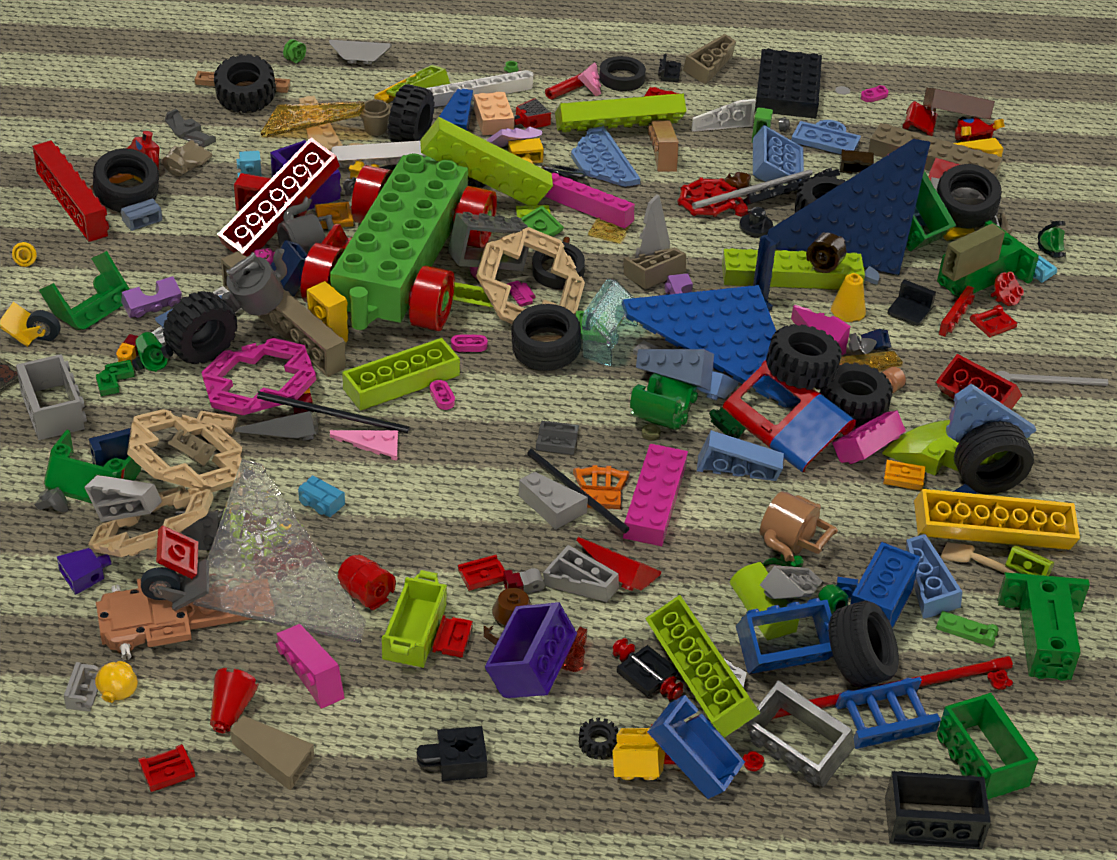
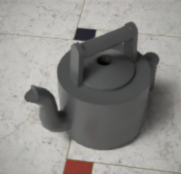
(304, 229)
(255, 284)

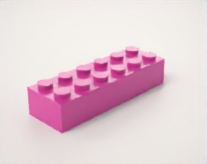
(655, 494)

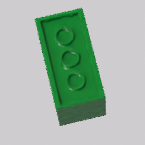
(934, 215)
(1003, 736)

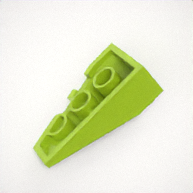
(425, 78)

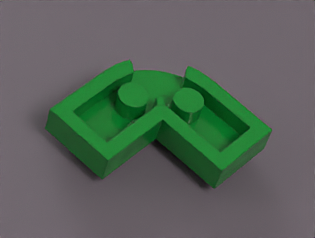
(108, 378)

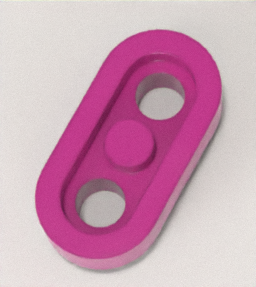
(874, 94)
(469, 343)
(442, 394)

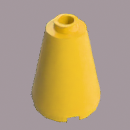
(850, 299)

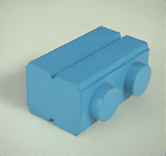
(321, 496)

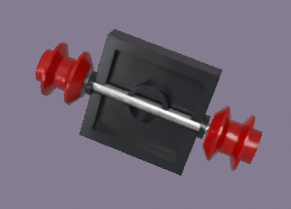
(647, 670)

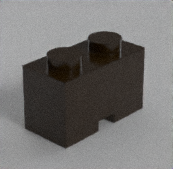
(855, 161)

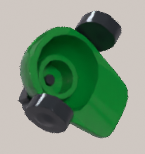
(1052, 239)
(152, 353)

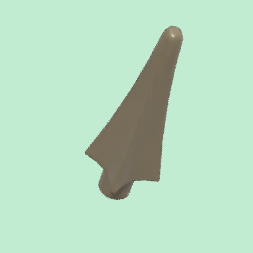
(1004, 224)

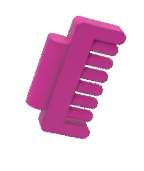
(521, 293)

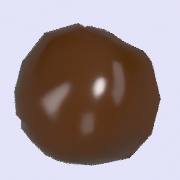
(739, 180)

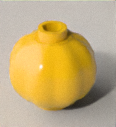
(116, 681)

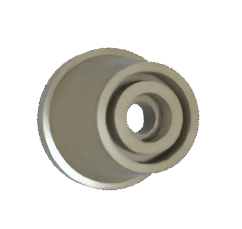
(375, 117)

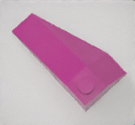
(831, 325)

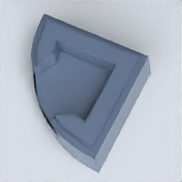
(871, 275)

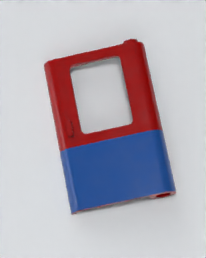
(802, 431)

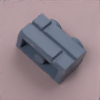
(141, 214)

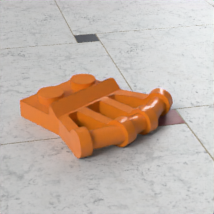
(606, 495)

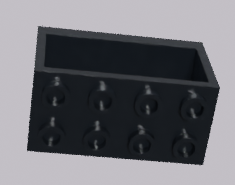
(937, 827)

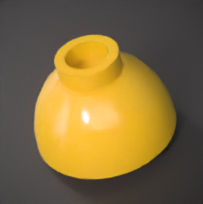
(24, 254)

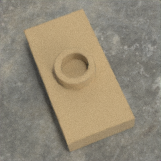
(225, 422)

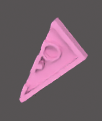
(591, 79)
(375, 441)

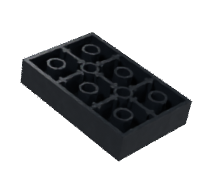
(789, 83)

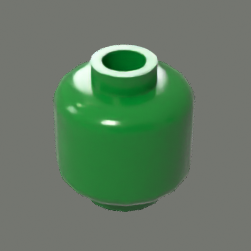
(835, 595)

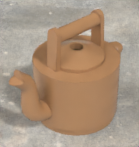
(792, 524)

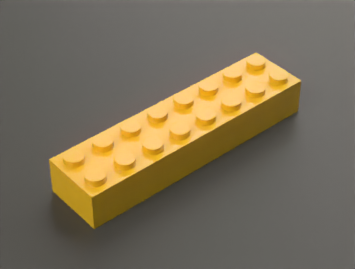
(996, 519)

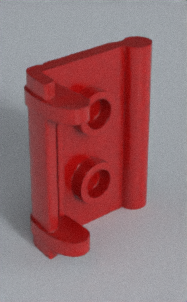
(920, 117)

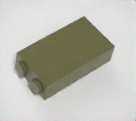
(973, 252)

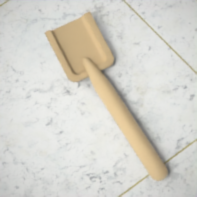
(965, 552)

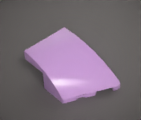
(504, 135)

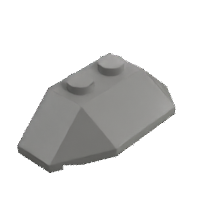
(360, 51)

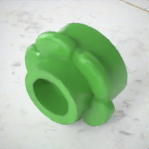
(511, 66)

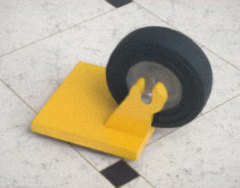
(28, 326)

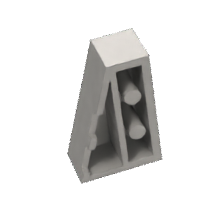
(121, 498)
(552, 500)

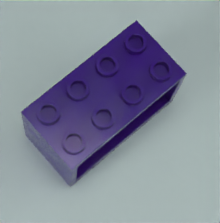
(326, 193)
(531, 650)

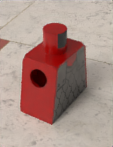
(532, 114)

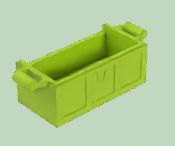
(415, 620)

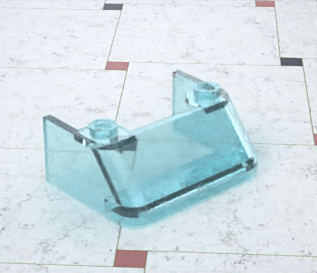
(602, 320)

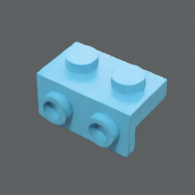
(1044, 270)

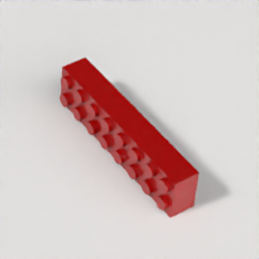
(288, 187)
(70, 191)

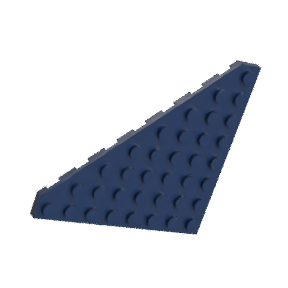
(867, 210)

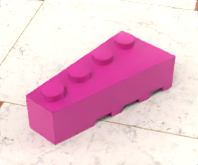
(869, 437)
(312, 665)

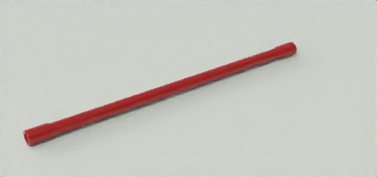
(990, 666)

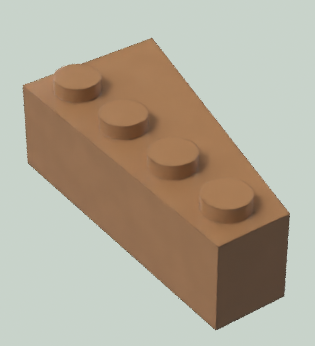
(664, 145)

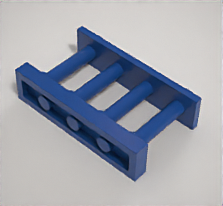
(884, 731)

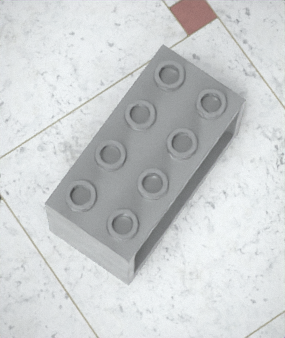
(57, 418)

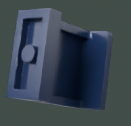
(109, 447)

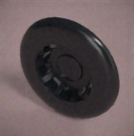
(565, 171)

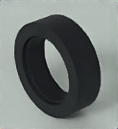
(622, 83)
(549, 279)

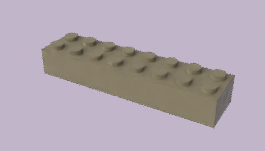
(889, 138)

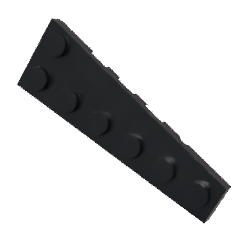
(781, 189)

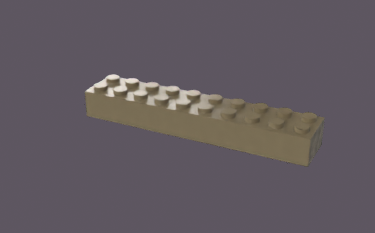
(300, 326)

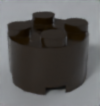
(826, 252)

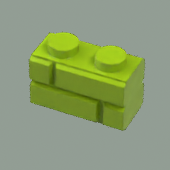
(1028, 562)

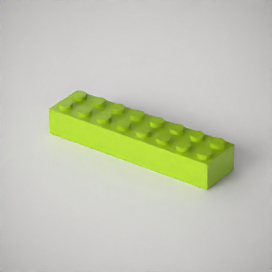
(619, 112)
(487, 162)
(788, 270)
(702, 666)

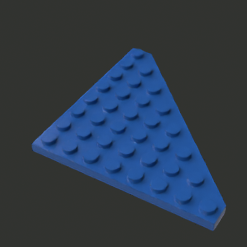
(722, 321)

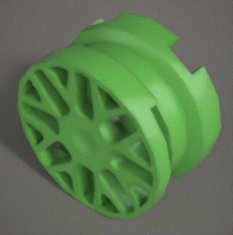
(294, 51)

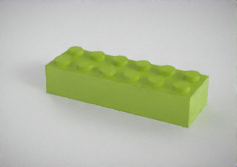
(400, 373)

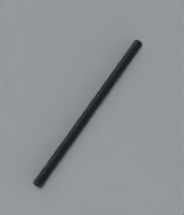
(332, 412)
(570, 484)

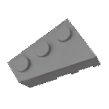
(581, 576)

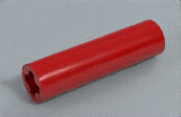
(563, 87)

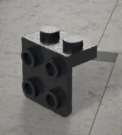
(912, 303)

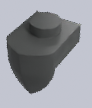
(861, 346)
(53, 498)

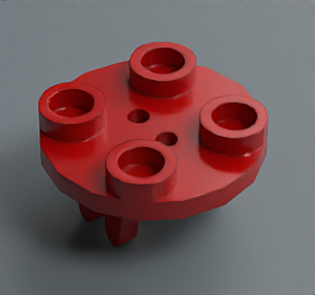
(1007, 289)

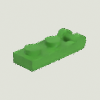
(967, 629)

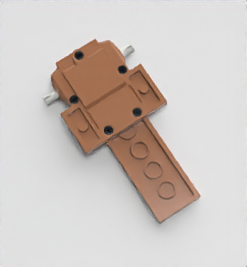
(131, 618)

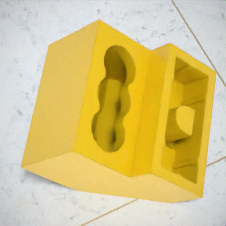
(637, 755)

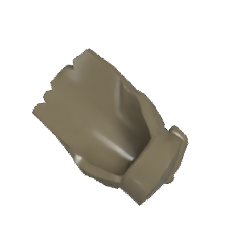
(185, 158)

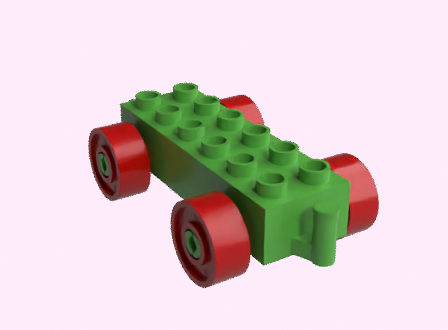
(400, 234)

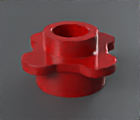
(1001, 683)

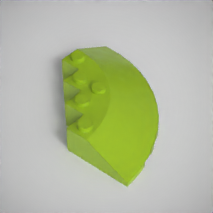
(928, 447)

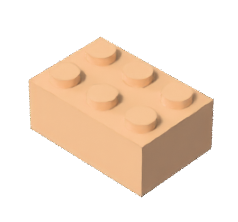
(493, 112)

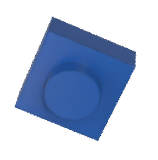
(848, 585)

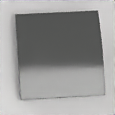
(557, 437)

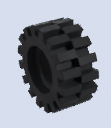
(598, 728)

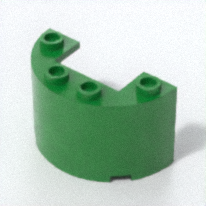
(664, 402)

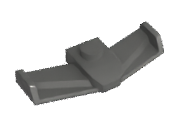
(188, 129)

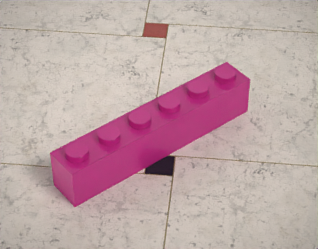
(591, 201)

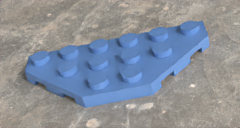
(603, 159)
(976, 408)

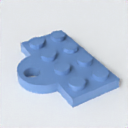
(825, 135)

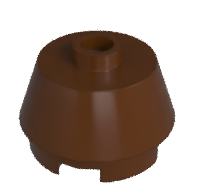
(506, 603)

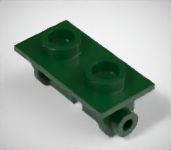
(726, 423)

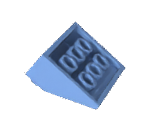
(775, 155)

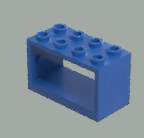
(888, 580)
(759, 663)

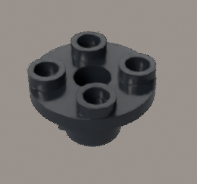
(756, 223)

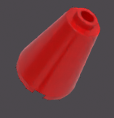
(230, 697)

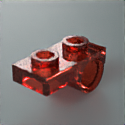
(575, 658)

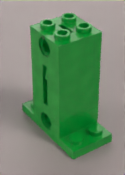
(1013, 258)
(1047, 620)

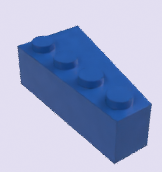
(459, 109)

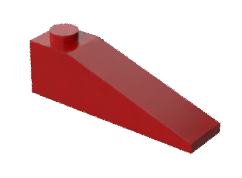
(631, 572)

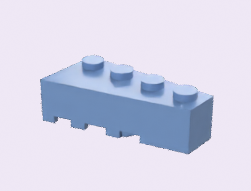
(933, 584)

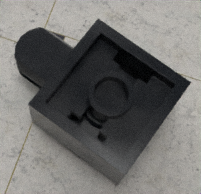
(453, 763)

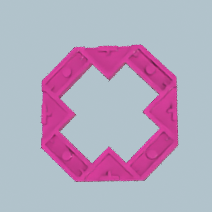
(218, 387)

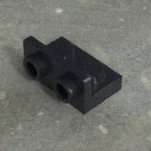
(669, 70)

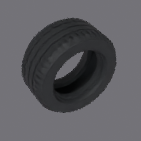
(124, 162)
(971, 177)
(544, 319)
(1002, 473)
(863, 644)

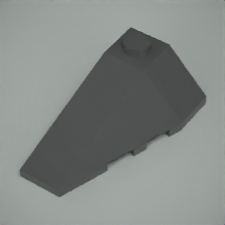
(295, 426)

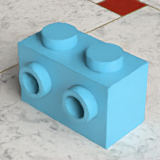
(249, 163)

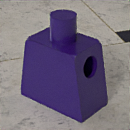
(82, 568)

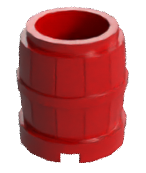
(366, 581)

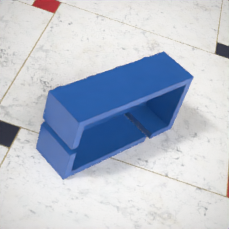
(696, 747)

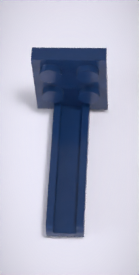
(764, 267)

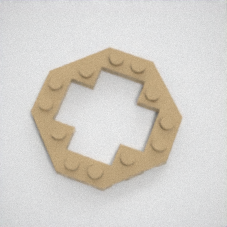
(512, 246)
(143, 439)
(107, 542)

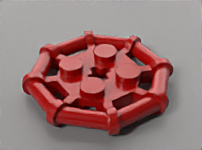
(707, 189)

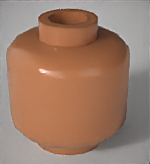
(896, 377)

